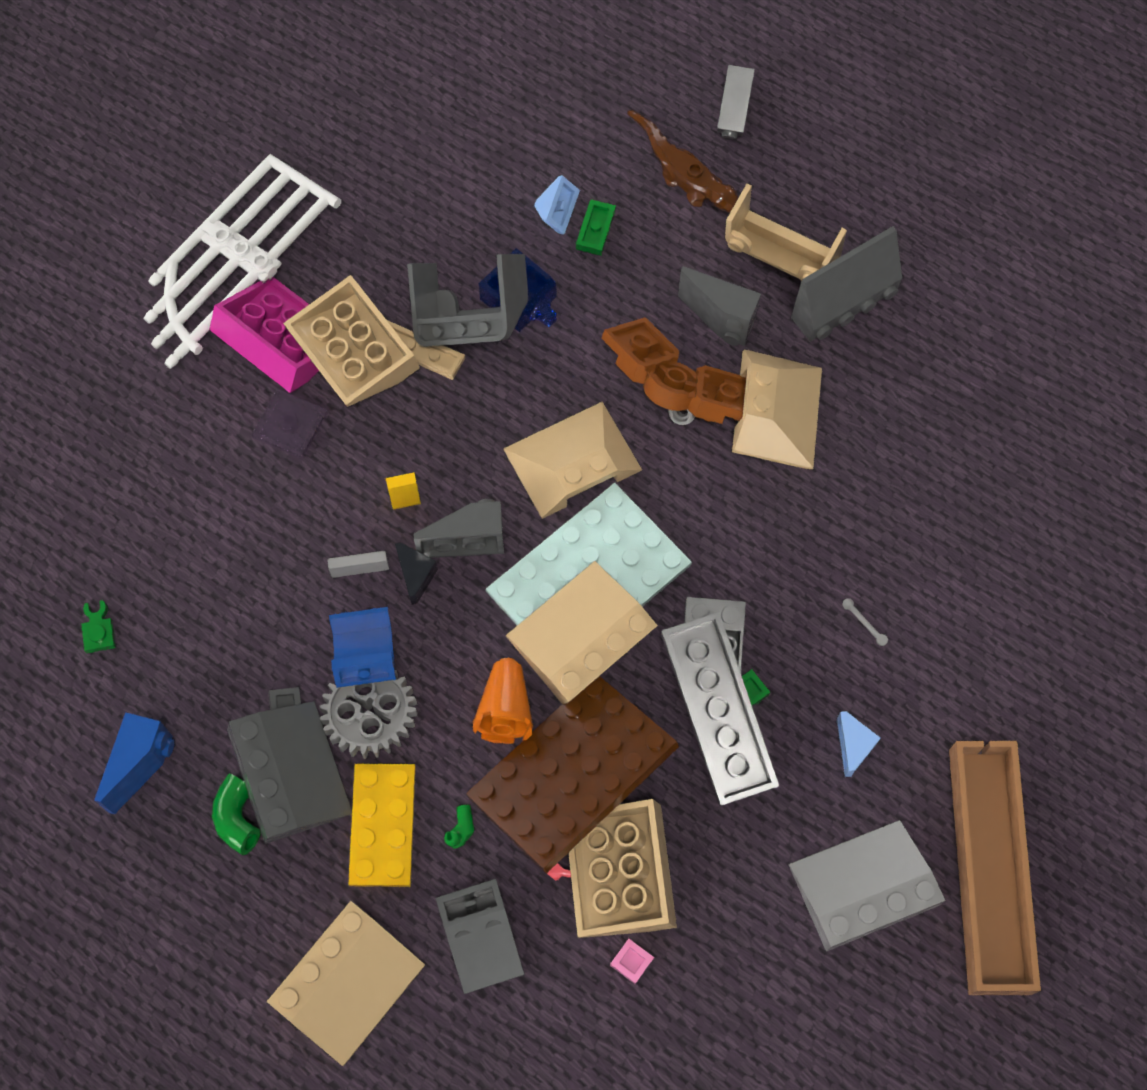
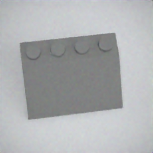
(865, 885)

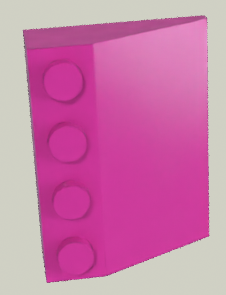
(255, 329)

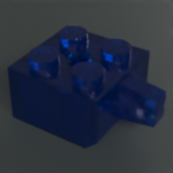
(540, 294)

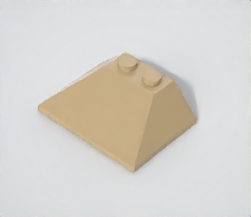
(778, 410)
(571, 458)

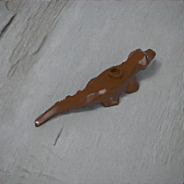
(686, 170)

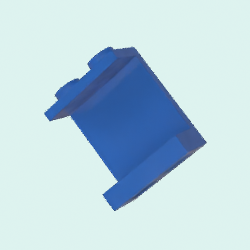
(362, 647)

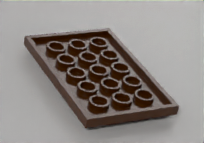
(572, 772)

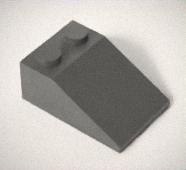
(720, 305)
(466, 532)

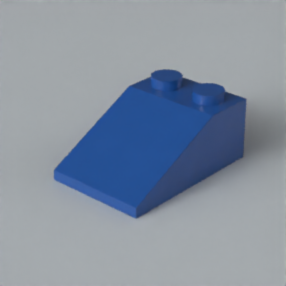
(133, 760)

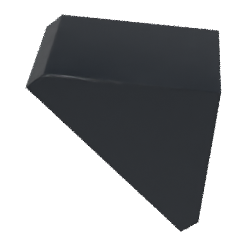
(416, 569)

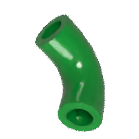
(228, 816)

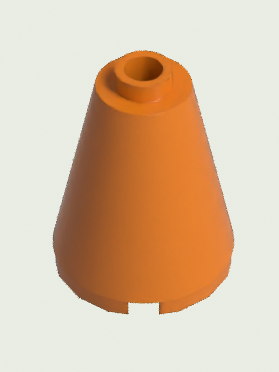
(504, 705)

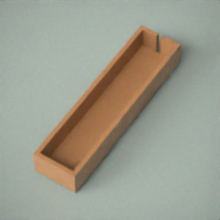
(993, 869)

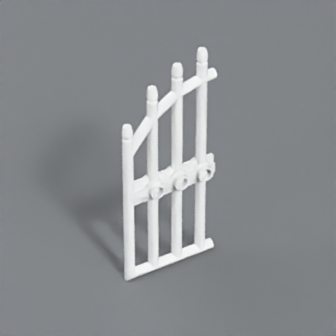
(236, 248)

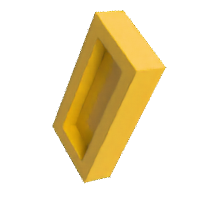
(403, 490)

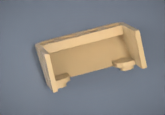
(775, 243)

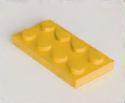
(382, 825)

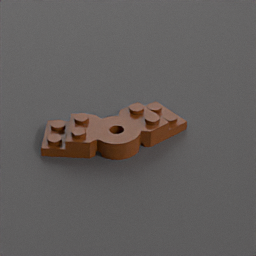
(652, 361)

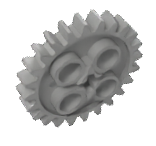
(352, 731)

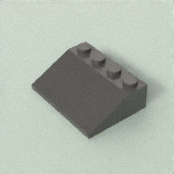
(848, 286)
(288, 770)

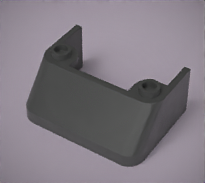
(437, 312)

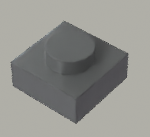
(284, 697)

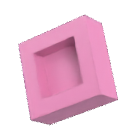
(631, 961)

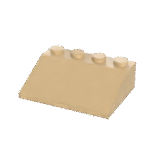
(352, 343)
(581, 632)
(623, 874)
(346, 983)

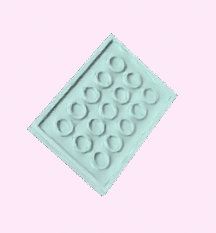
(605, 531)

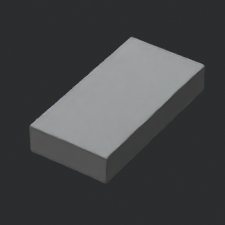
(358, 564)

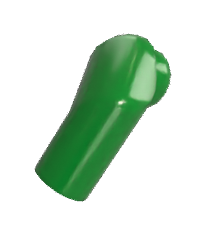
(463, 830)

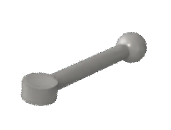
(881, 639)

